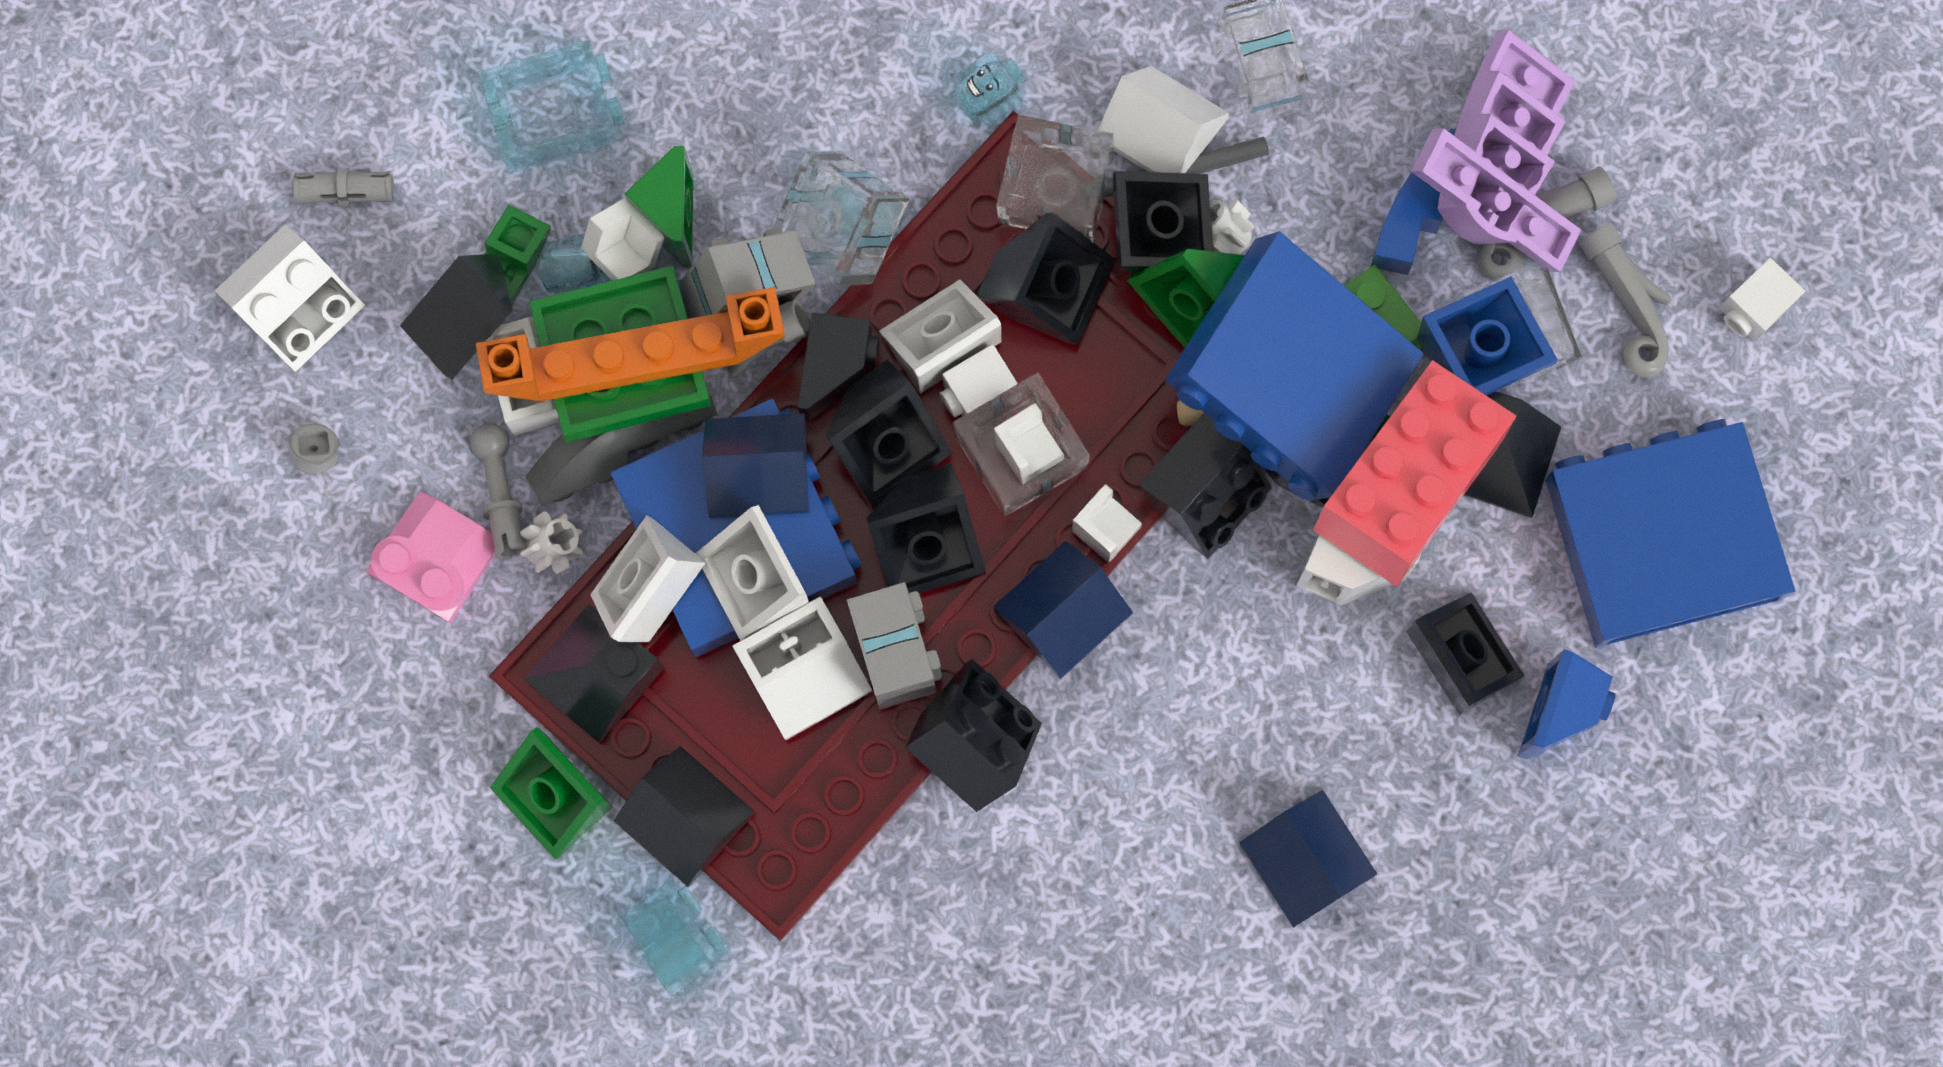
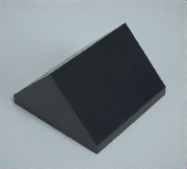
(1160, 216)
(460, 311)
(1464, 652)
(683, 815)

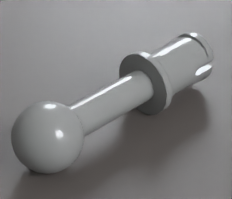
(490, 444)

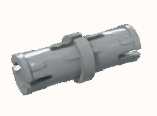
(343, 187)

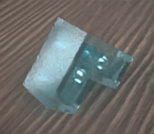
(675, 941)

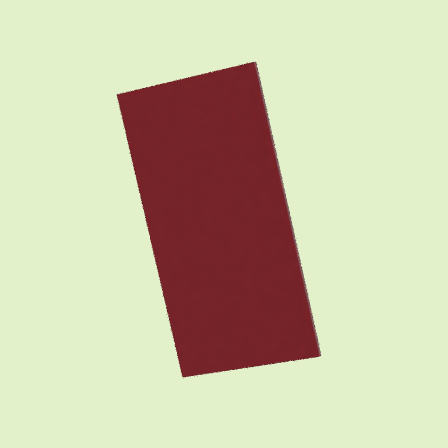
(850, 773)

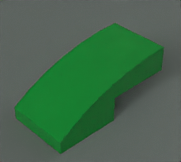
(518, 242)

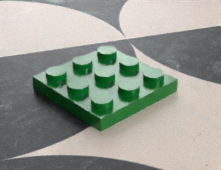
(612, 308)

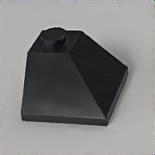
(1048, 278)
(884, 432)
(1520, 463)
(925, 532)
(593, 674)

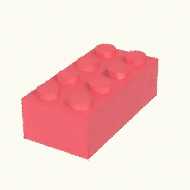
(1414, 473)

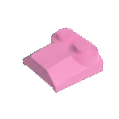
(433, 556)

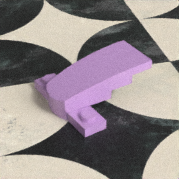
(1500, 155)

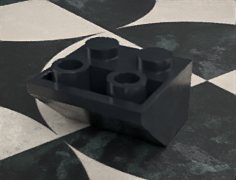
(1206, 486)
(975, 736)

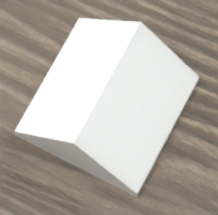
(1160, 121)
(941, 334)
(751, 574)
(645, 583)

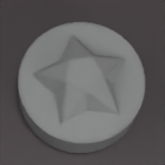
(313, 448)

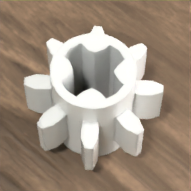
(1230, 227)
(538, 544)

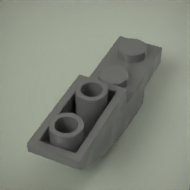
(590, 460)

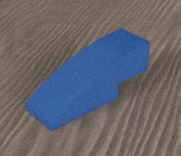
(1411, 212)

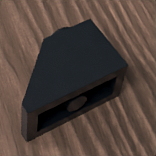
(834, 359)

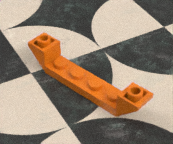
(632, 355)

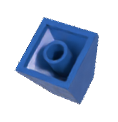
(1487, 338)
(1567, 703)

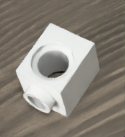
(1760, 300)
(976, 382)

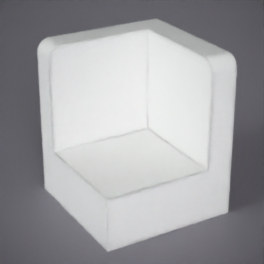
(622, 241)
(1027, 444)
(1105, 524)

